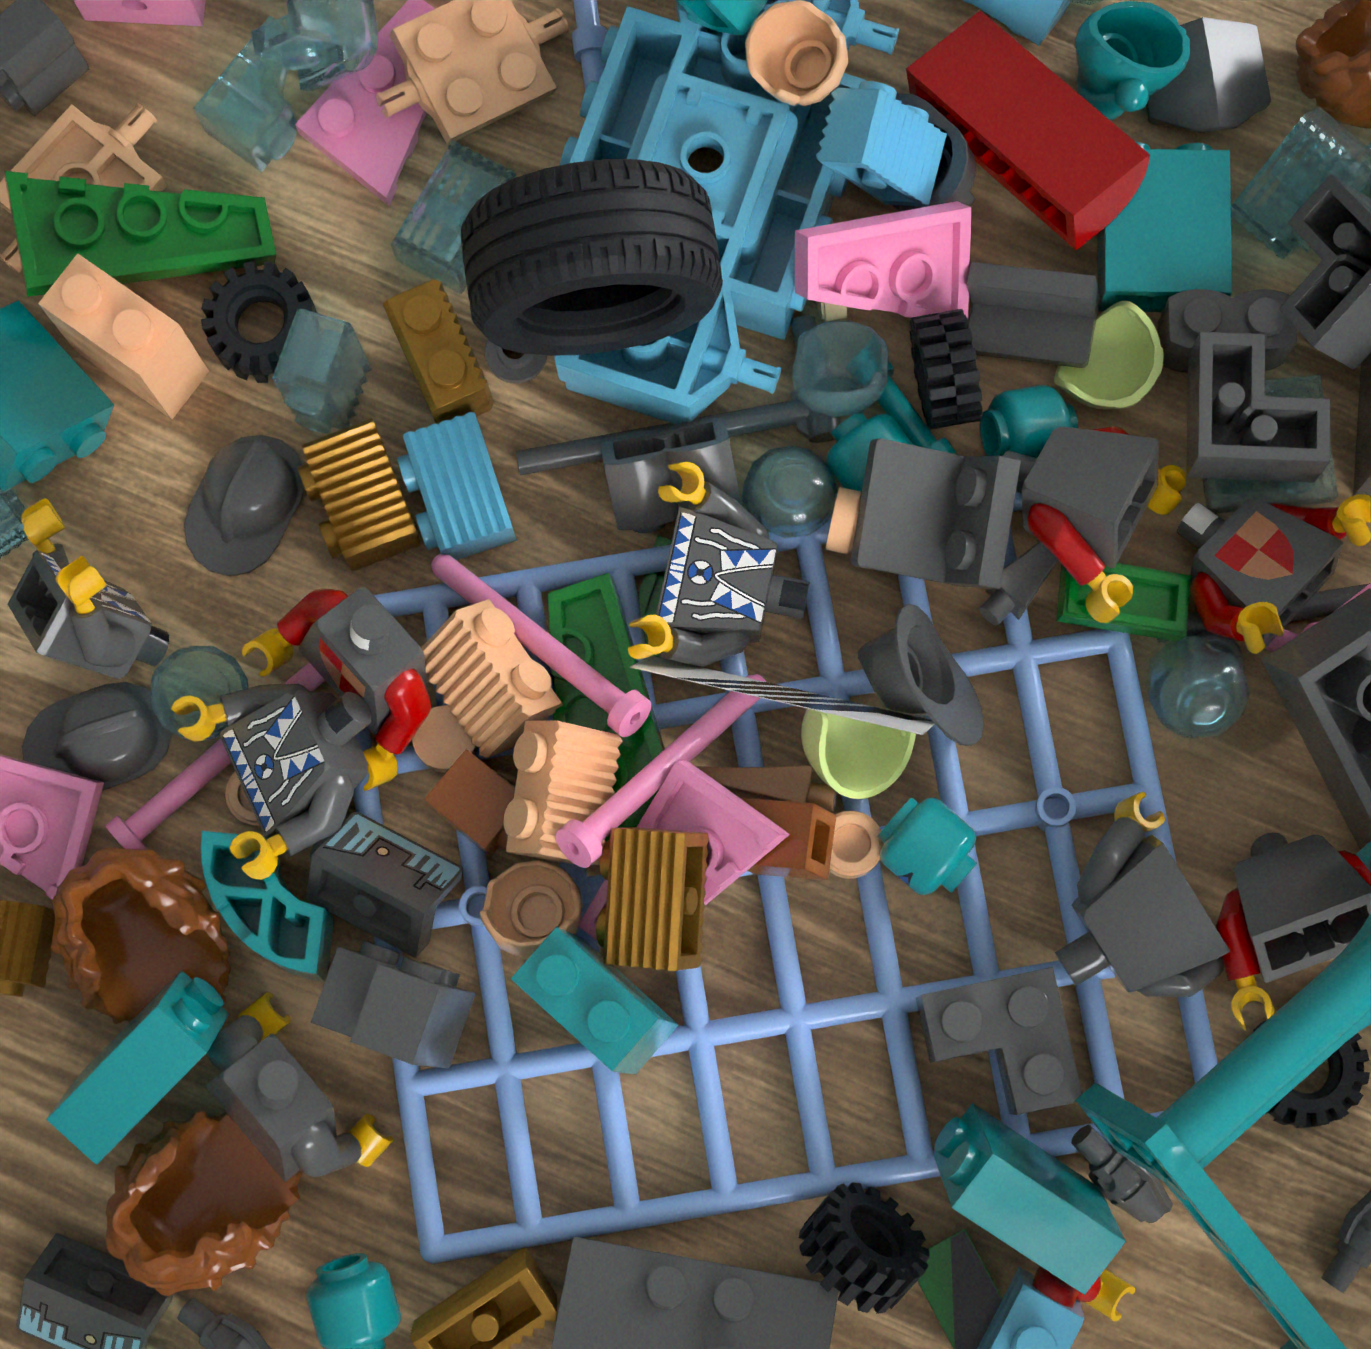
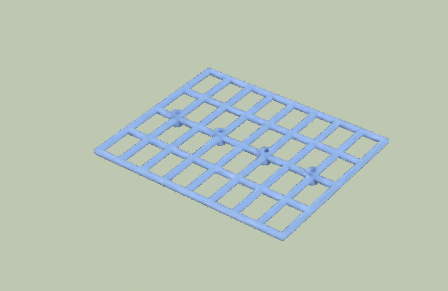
(795, 1018)

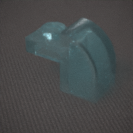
(320, 39)

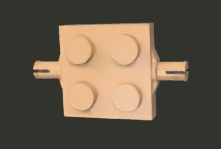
(472, 64)
(86, 151)

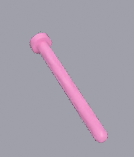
(625, 711)
(187, 783)
(582, 840)

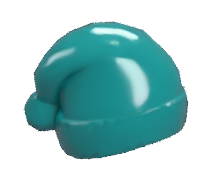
(1128, 55)

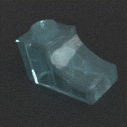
(249, 109)

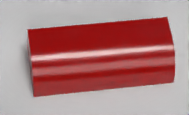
(1031, 129)

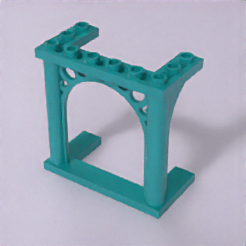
(1230, 1102)

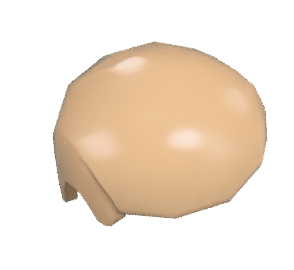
(796, 52)
(528, 905)

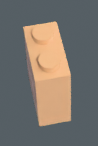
(124, 336)

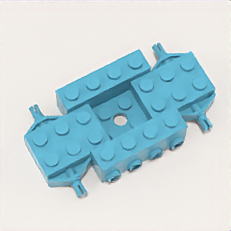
(659, 101)

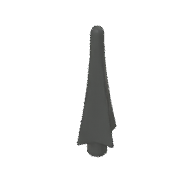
(1018, 584)

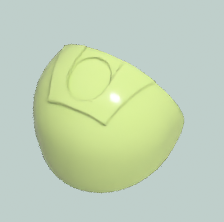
(1121, 362)
(853, 754)

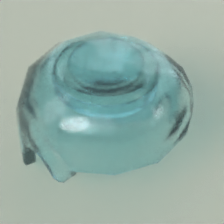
(840, 368)
(790, 491)
(194, 672)
(1196, 688)

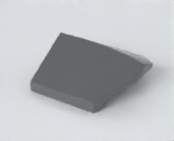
(1221, 80)

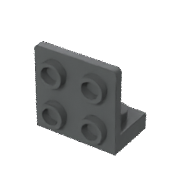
(935, 514)

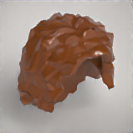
(1337, 62)
(132, 927)
(195, 1205)

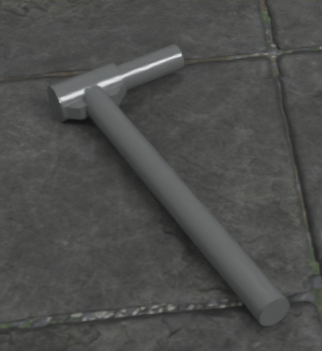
(809, 423)

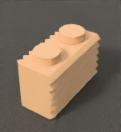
(488, 677)
(560, 778)

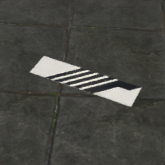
(785, 694)

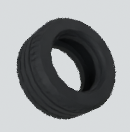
(590, 257)

